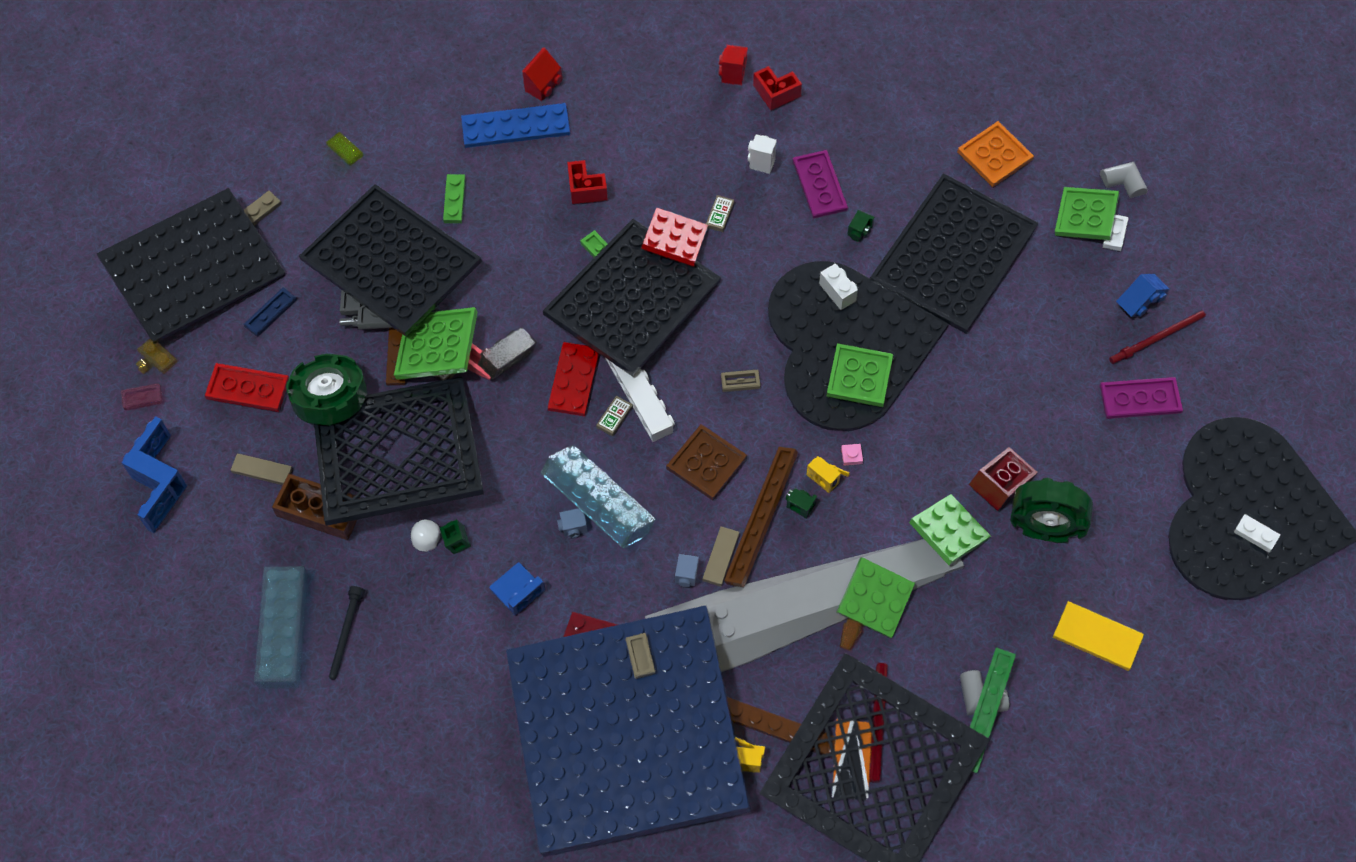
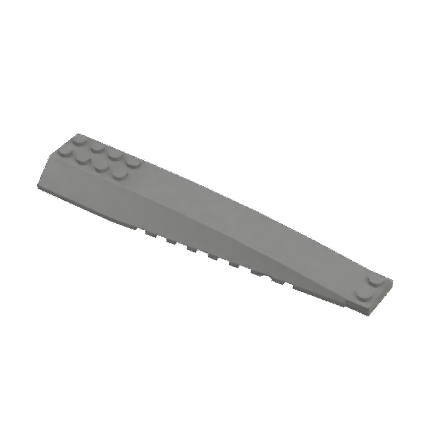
(797, 604)

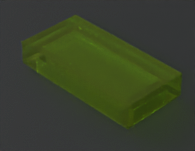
(344, 148)

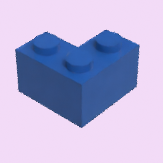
(1141, 293)

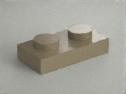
(262, 207)

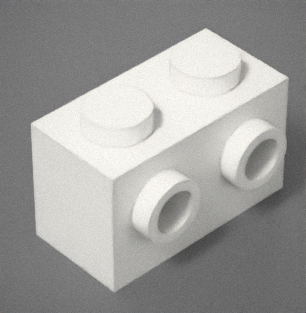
(762, 153)
(838, 286)

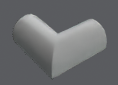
(1128, 176)
(972, 687)

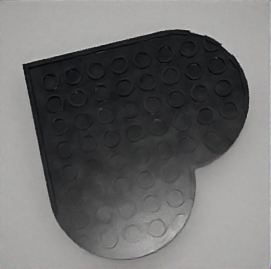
(814, 325)
(1250, 470)

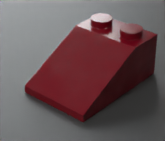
(1001, 478)

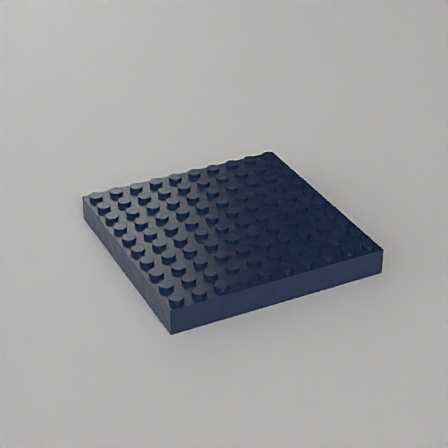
(620, 751)

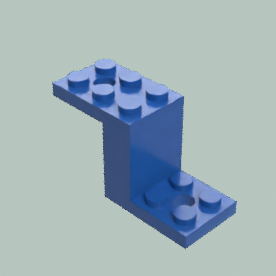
(160, 477)

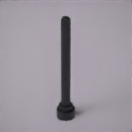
(355, 595)

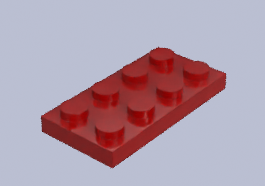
(573, 379)
(247, 387)

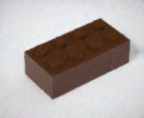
(302, 504)

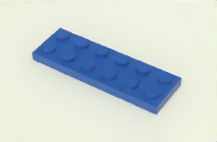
(515, 125)

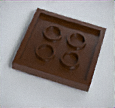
(706, 462)

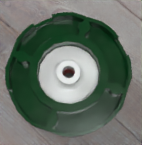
(326, 389)
(1051, 510)

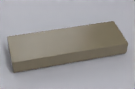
(260, 469)
(720, 556)

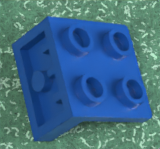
(517, 588)

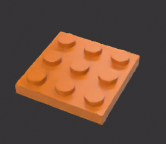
(995, 154)

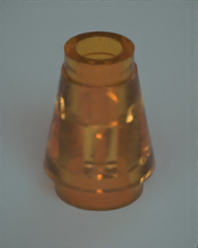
(850, 633)

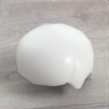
(425, 535)

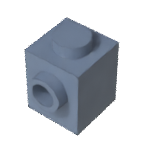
(572, 523)
(686, 570)

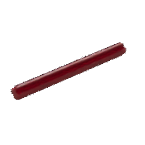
(876, 751)

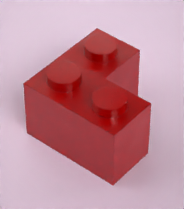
(733, 64)
(776, 90)
(585, 187)

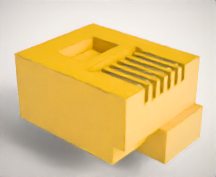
(824, 474)
(750, 756)

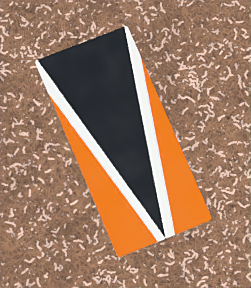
(859, 758)

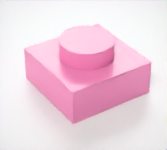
(851, 454)

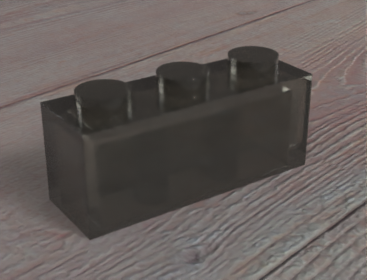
(506, 352)

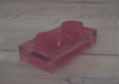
(141, 396)

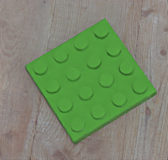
(437, 345)

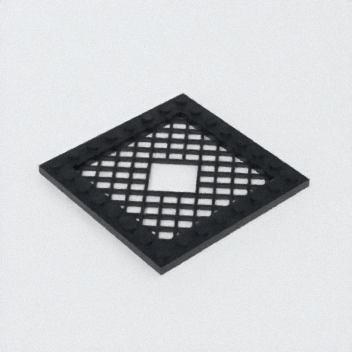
(448, 391)
(852, 670)

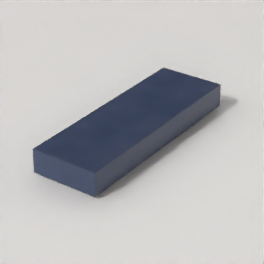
(270, 312)

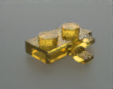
(154, 356)

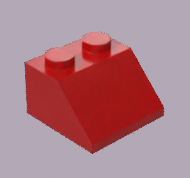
(542, 75)

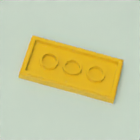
(1098, 636)

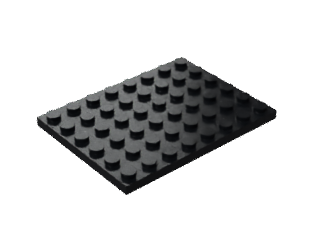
(954, 252)
(390, 259)
(190, 265)
(630, 299)

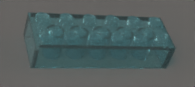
(598, 496)
(281, 627)

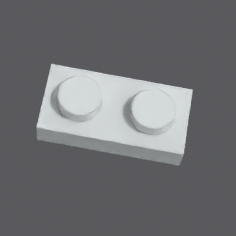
(1117, 234)
(1257, 533)

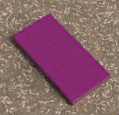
(820, 184)
(1140, 397)

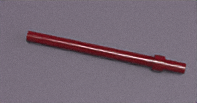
(1128, 352)

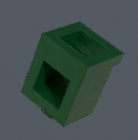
(860, 225)
(800, 502)
(455, 537)

